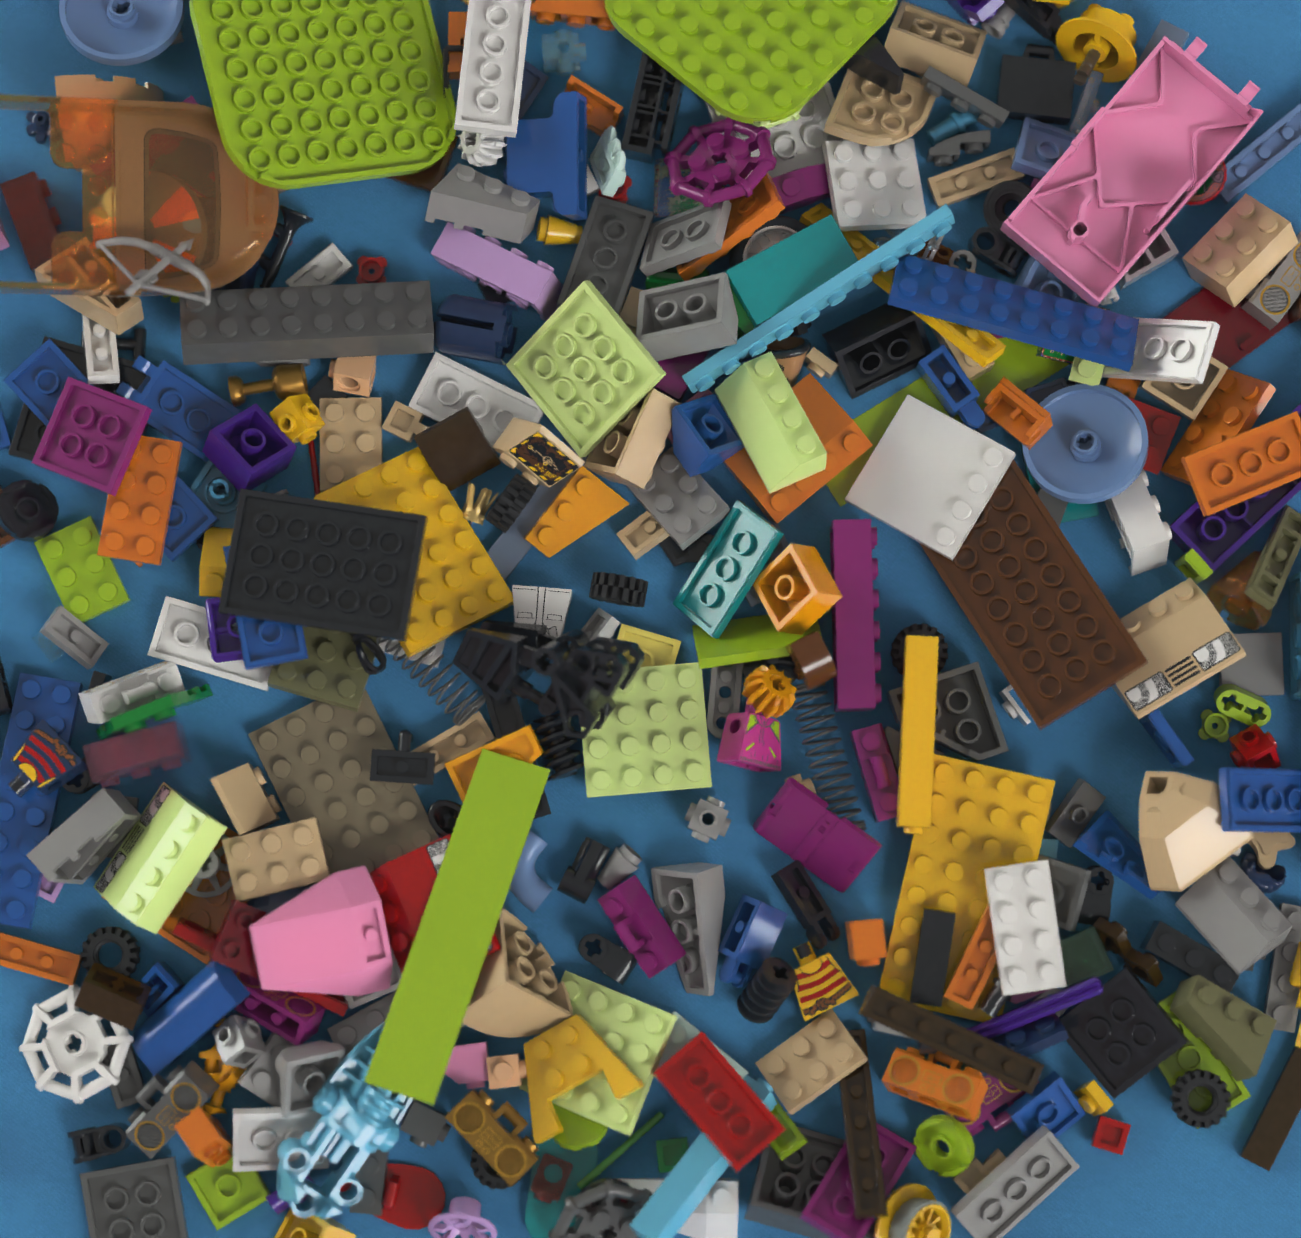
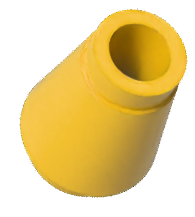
(557, 231)

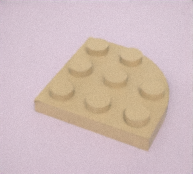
(876, 116)

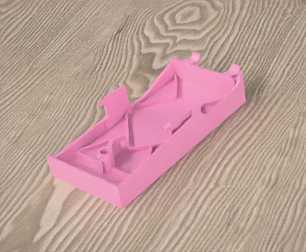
(1132, 170)

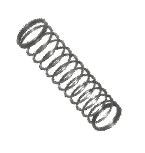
(802, 688)
(467, 712)

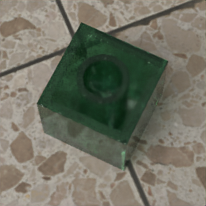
(1083, 956)

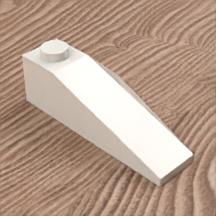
(715, 1214)

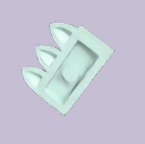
(609, 162)

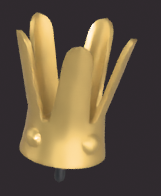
(476, 512)

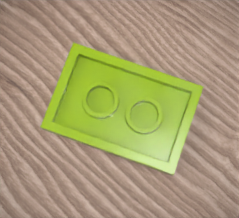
(82, 579)

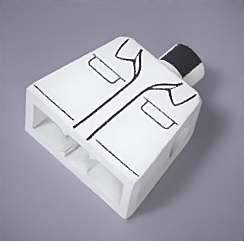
(542, 607)

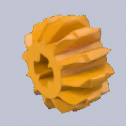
(769, 691)

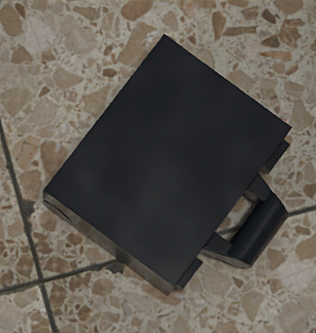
(1036, 86)

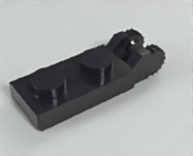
(807, 904)

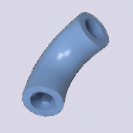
(526, 883)

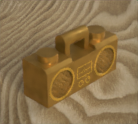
(487, 1135)

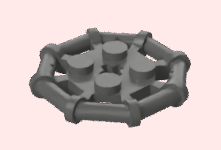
(608, 1213)

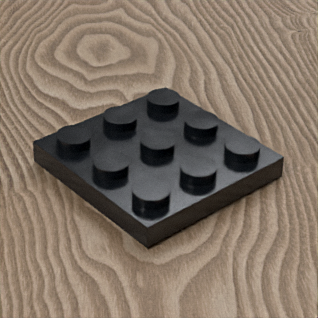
(1122, 1032)

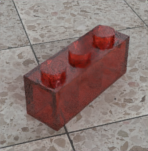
(32, 216)

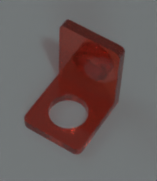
(546, 1190)

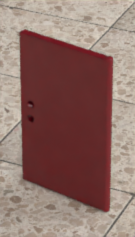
(1236, 325)

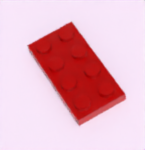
(719, 1101)

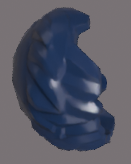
(1265, 880)

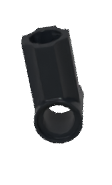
(581, 876)

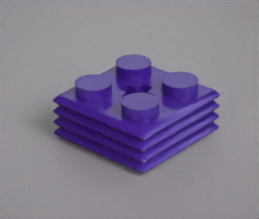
(224, 640)

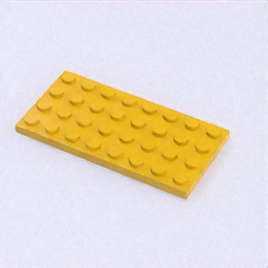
(977, 822)

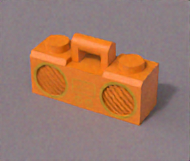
(934, 1085)

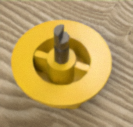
(1099, 42)

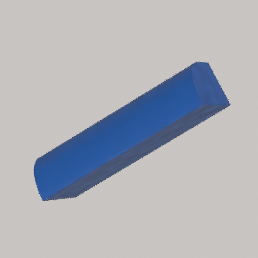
(188, 1016)

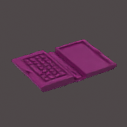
(815, 836)

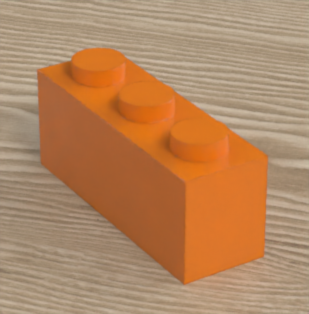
(866, 941)

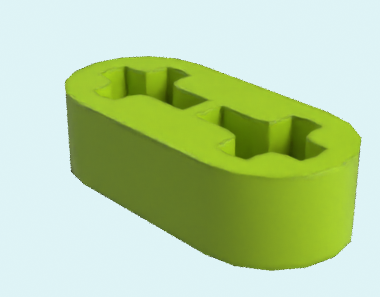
(1245, 699)

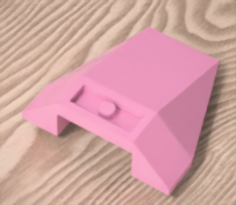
(326, 939)

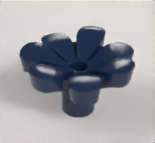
(39, 126)

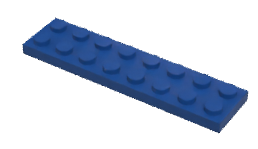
(1014, 312)
(39, 386)
(29, 818)

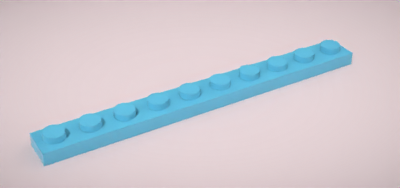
(829, 293)

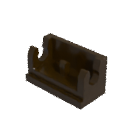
(112, 996)

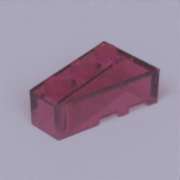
(137, 754)

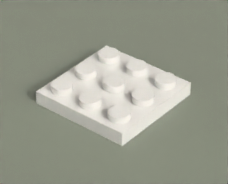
(874, 185)

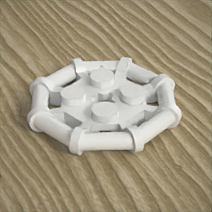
(67, 1061)

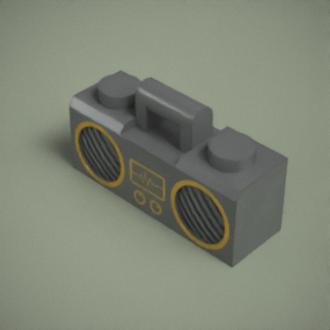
(186, 1092)

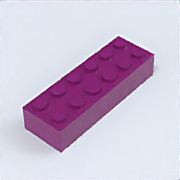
(853, 615)

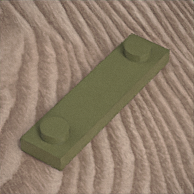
(1276, 559)

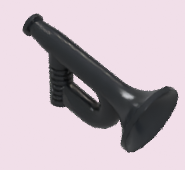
(292, 222)

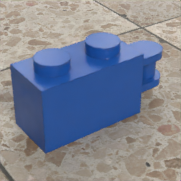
(951, 387)
(749, 939)

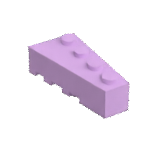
(499, 268)

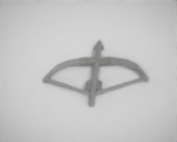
(150, 276)

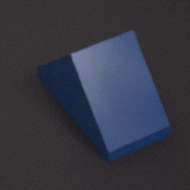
(164, 986)

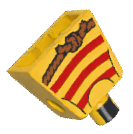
(819, 982)

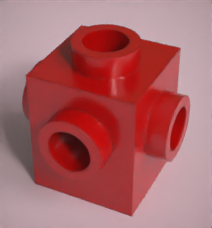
(1254, 745)

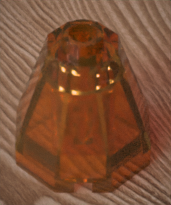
(1229, 595)

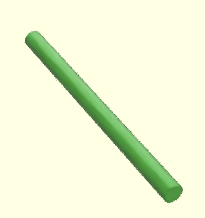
(620, 1150)

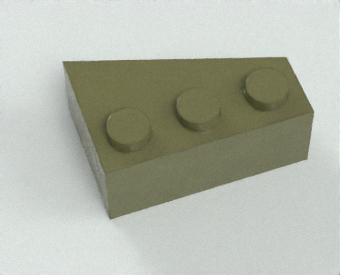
(1226, 1023)

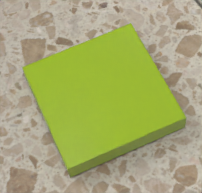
(227, 1193)

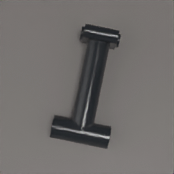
(136, 344)

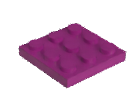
(92, 436)

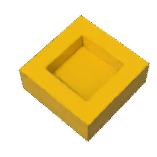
(1093, 1098)

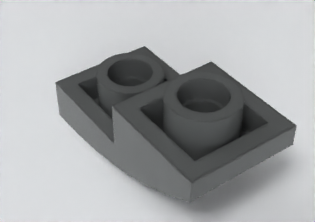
(948, 151)

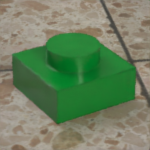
(670, 1152)

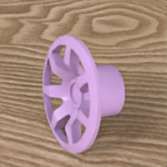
(462, 1220)

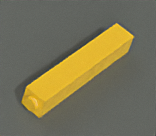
(917, 733)

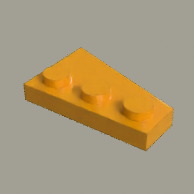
(574, 512)
(518, 744)

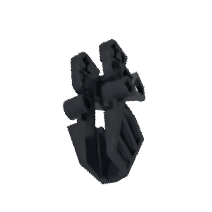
(583, 680)

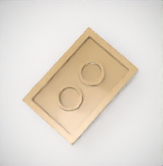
(350, 439)
(811, 1061)

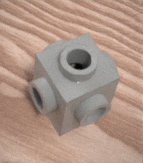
(699, 829)
(239, 1041)

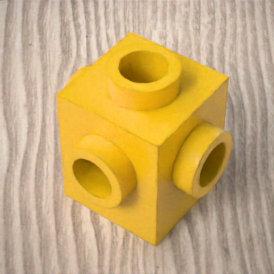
(298, 418)

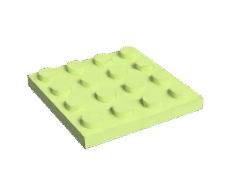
(585, 369)
(652, 736)
(633, 1033)

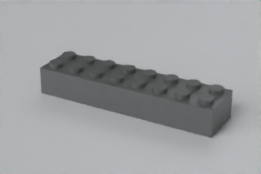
(307, 322)

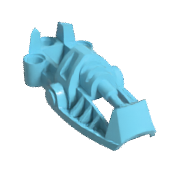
(352, 1125)

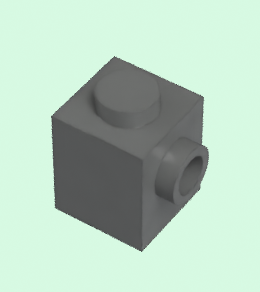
(425, 1124)

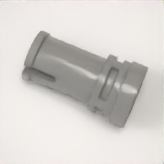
(999, 22)

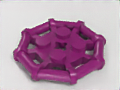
(715, 149)

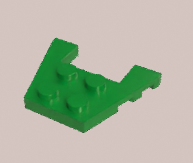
(158, 709)

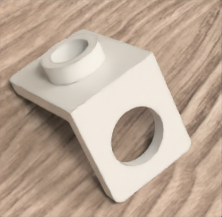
(1012, 707)

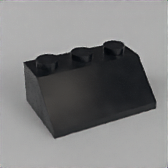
(877, 347)

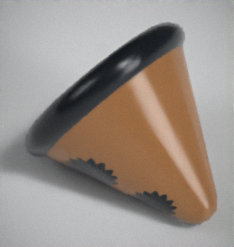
(790, 355)

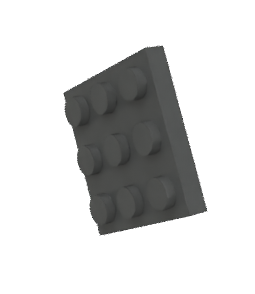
(135, 1201)

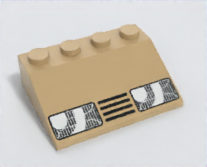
(1183, 647)

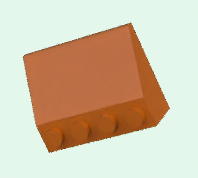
(837, 433)

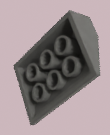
(786, 1186)

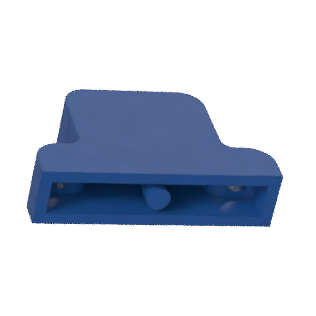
(551, 156)

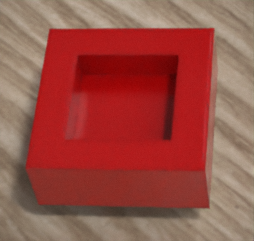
(1110, 1135)

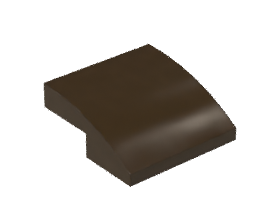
(457, 449)

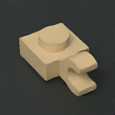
(404, 422)
(978, 1171)

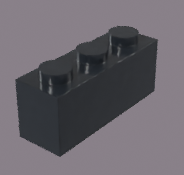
(1188, 955)

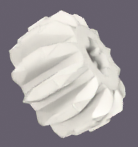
(481, 148)

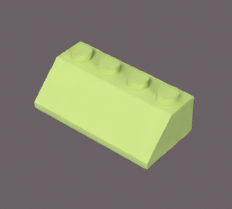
(771, 423)

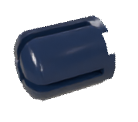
(475, 328)

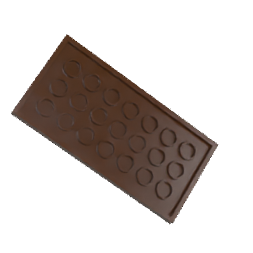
(1037, 605)

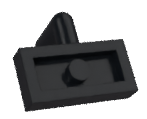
(403, 765)

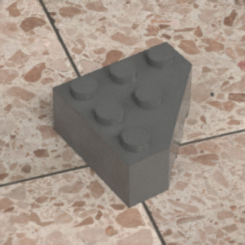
(963, 714)

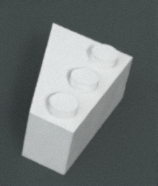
(1140, 526)

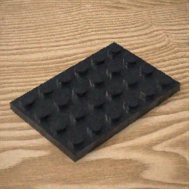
(323, 565)

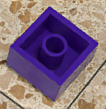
(249, 448)

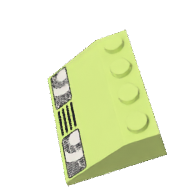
(159, 859)

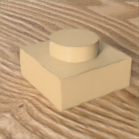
(820, 364)

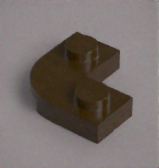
(1115, 939)

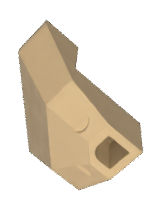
(1182, 829)

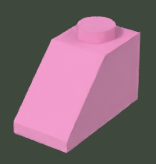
(469, 1064)

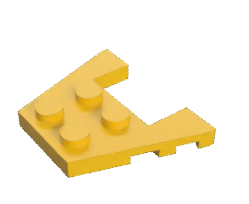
(563, 1061)

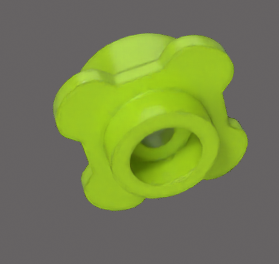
(1220, 732)

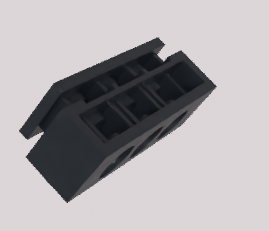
(647, 111)

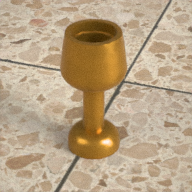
(285, 381)

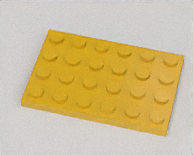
(455, 574)

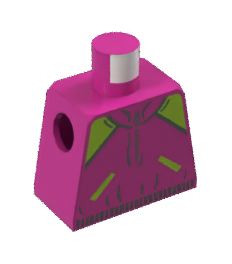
(751, 741)

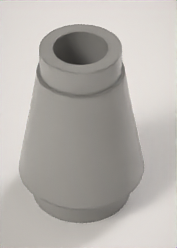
(619, 866)

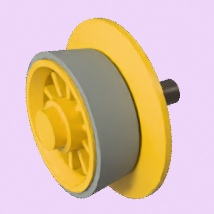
(914, 1214)

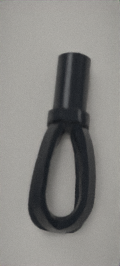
(375, 649)

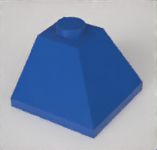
(703, 435)

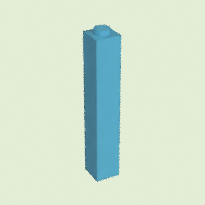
(689, 1181)

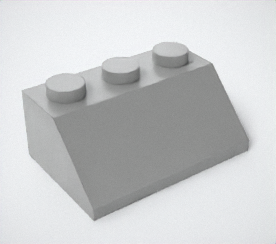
(687, 317)
(1234, 915)

